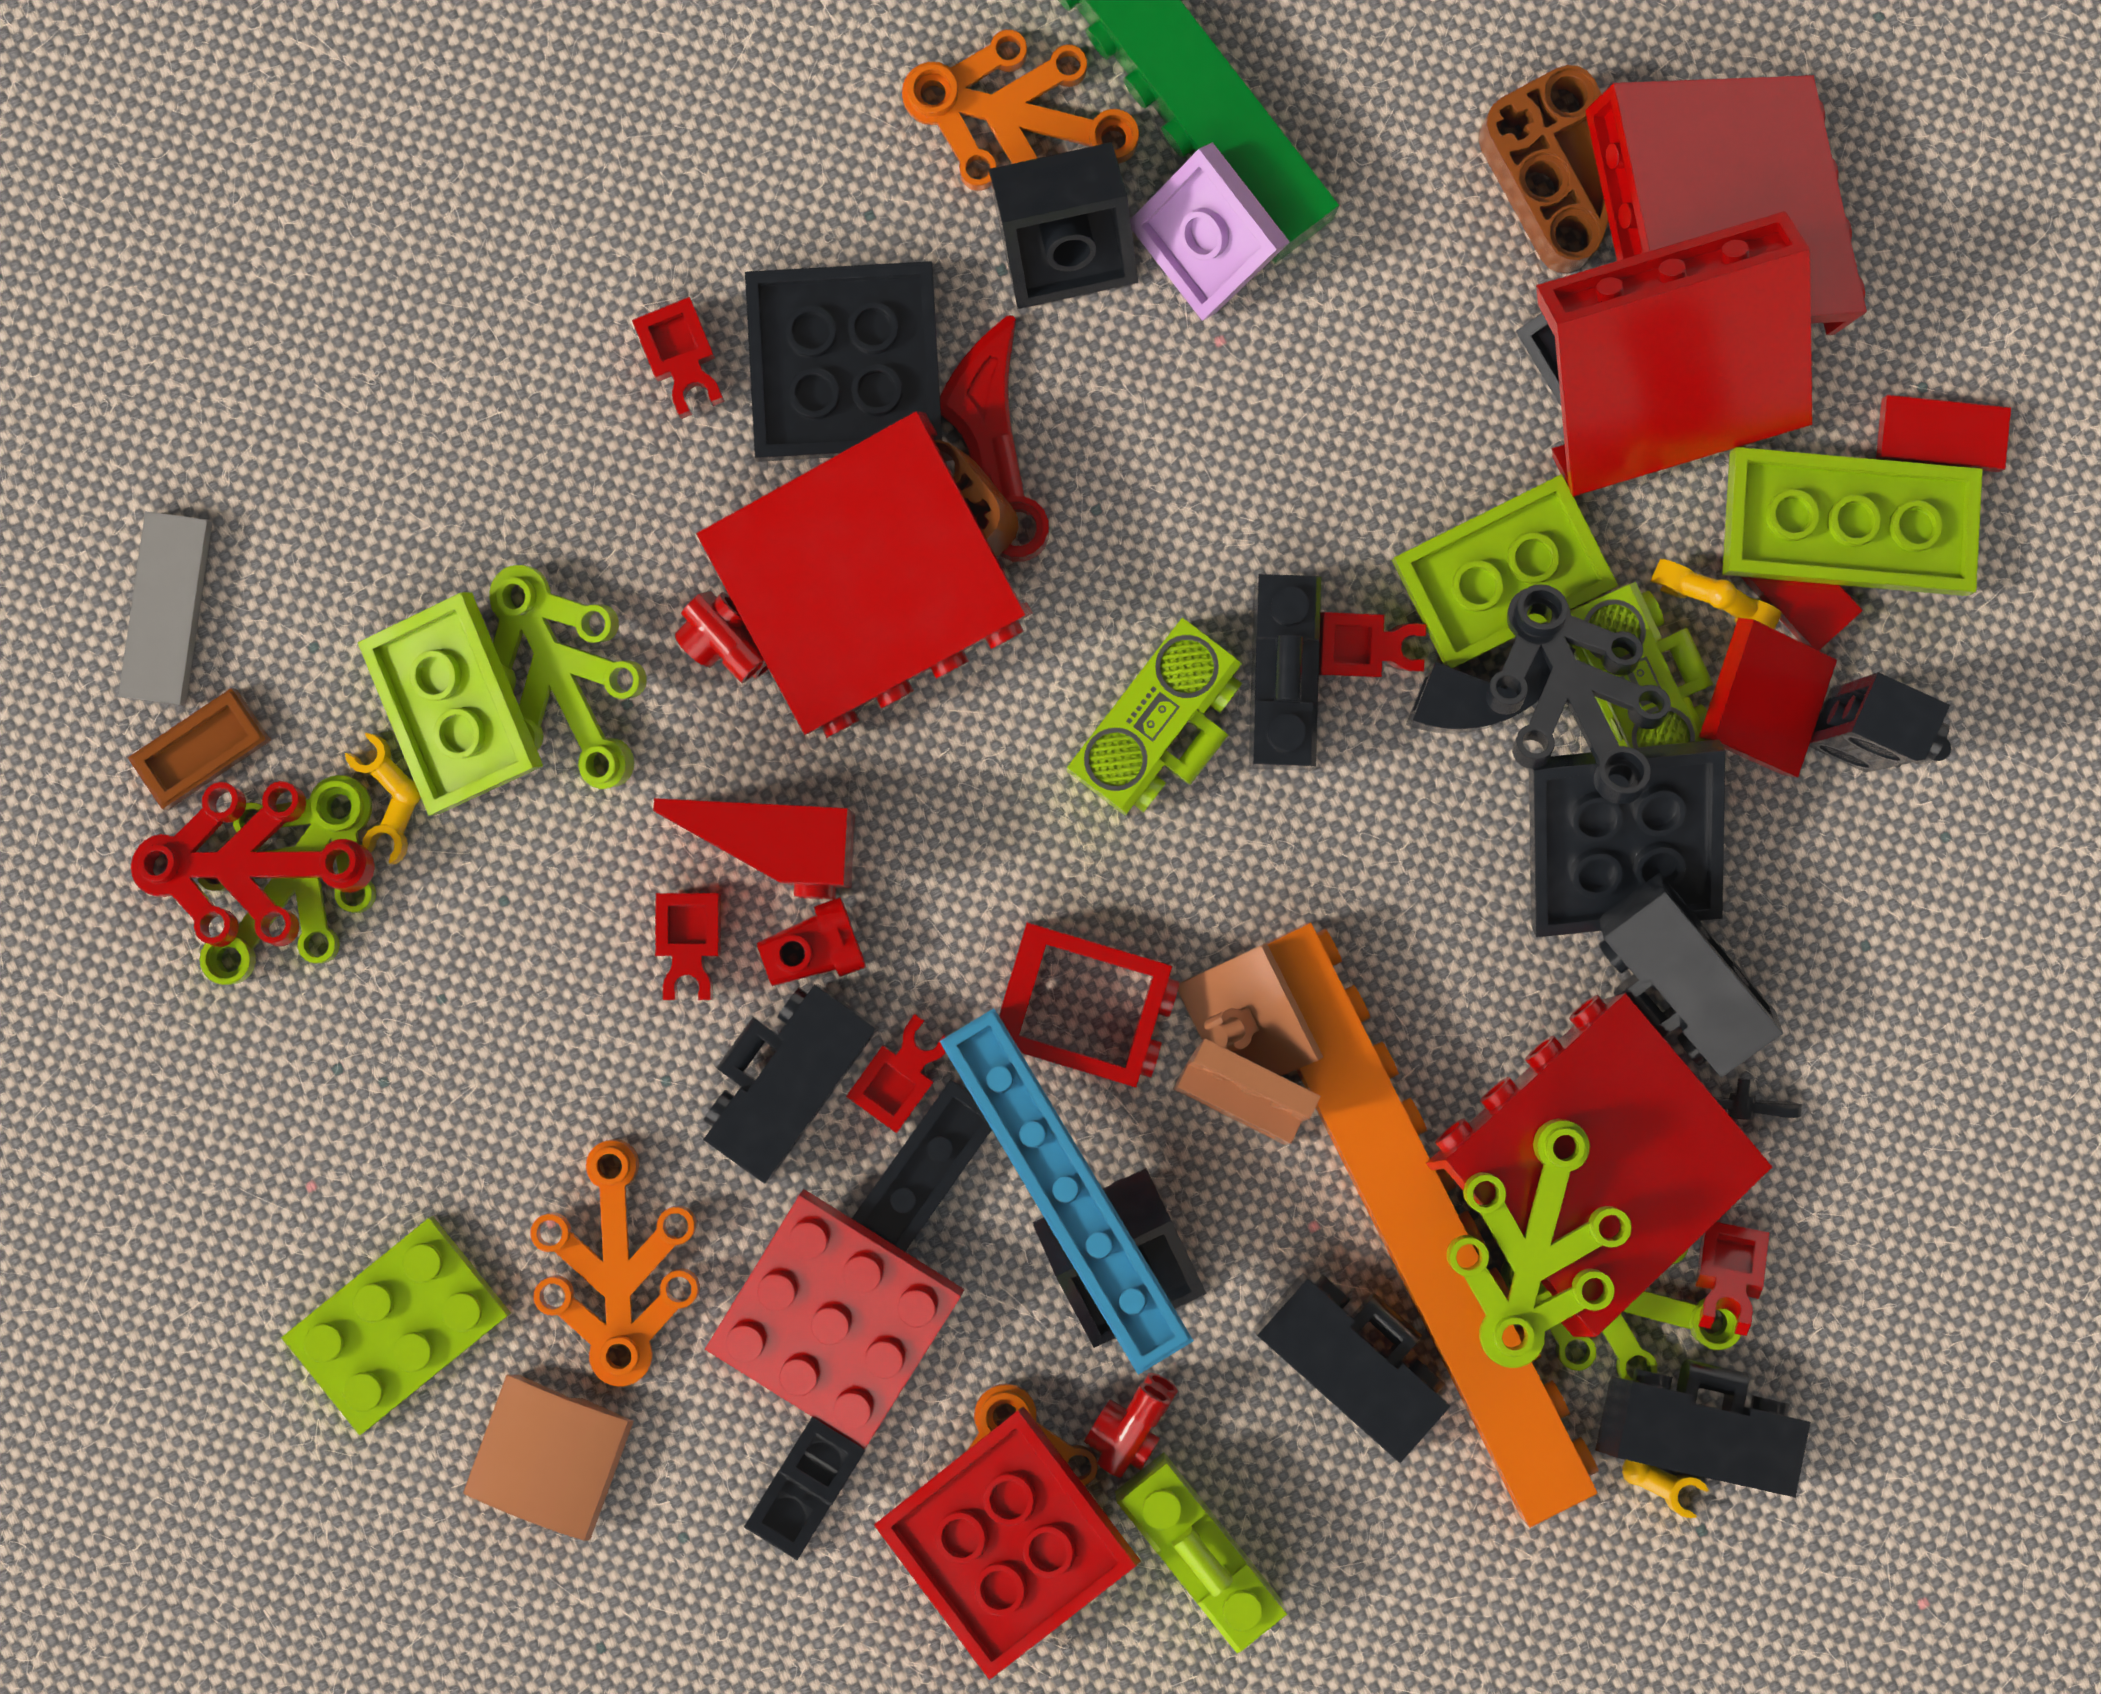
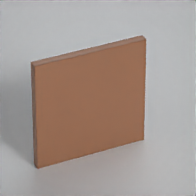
(1251, 1012)

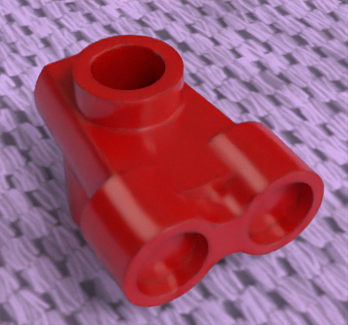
(718, 632)
(826, 941)
(1125, 1433)

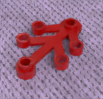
(239, 863)

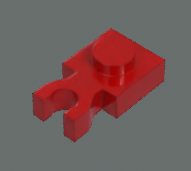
(676, 349)
(1358, 644)
(688, 930)
(893, 1081)
(1734, 1268)

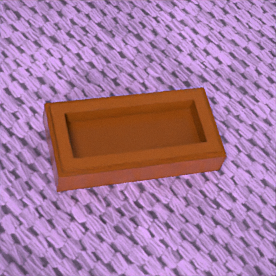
(199, 749)

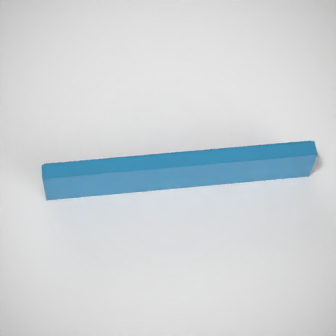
(1066, 1191)

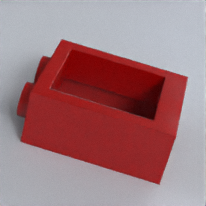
(1158, 1001)

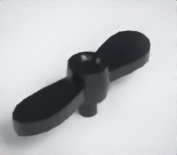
(1744, 1105)

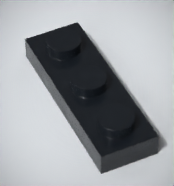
(925, 1167)

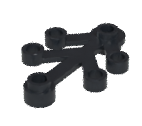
(1577, 686)

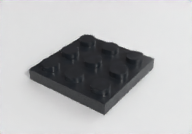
(839, 355)
(1599, 852)

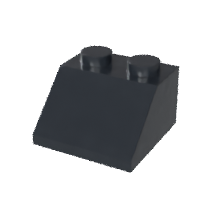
(1064, 225)
(1155, 1236)

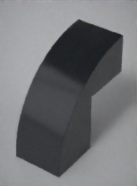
(1458, 703)

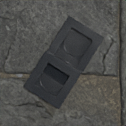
(804, 1488)

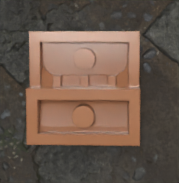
(1246, 1092)
(548, 1457)

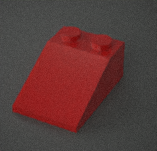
(786, 842)

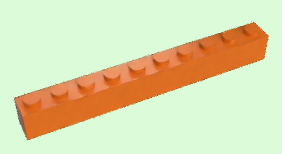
(1416, 1224)

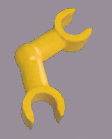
(1721, 593)
(403, 800)
(1661, 1483)

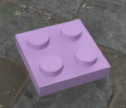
(1207, 231)

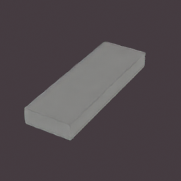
(165, 608)

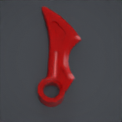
(978, 408)

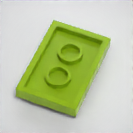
(1475, 569)
(450, 703)
(396, 1325)

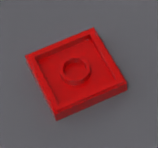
(1768, 697)

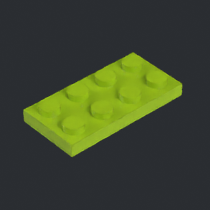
(1852, 521)

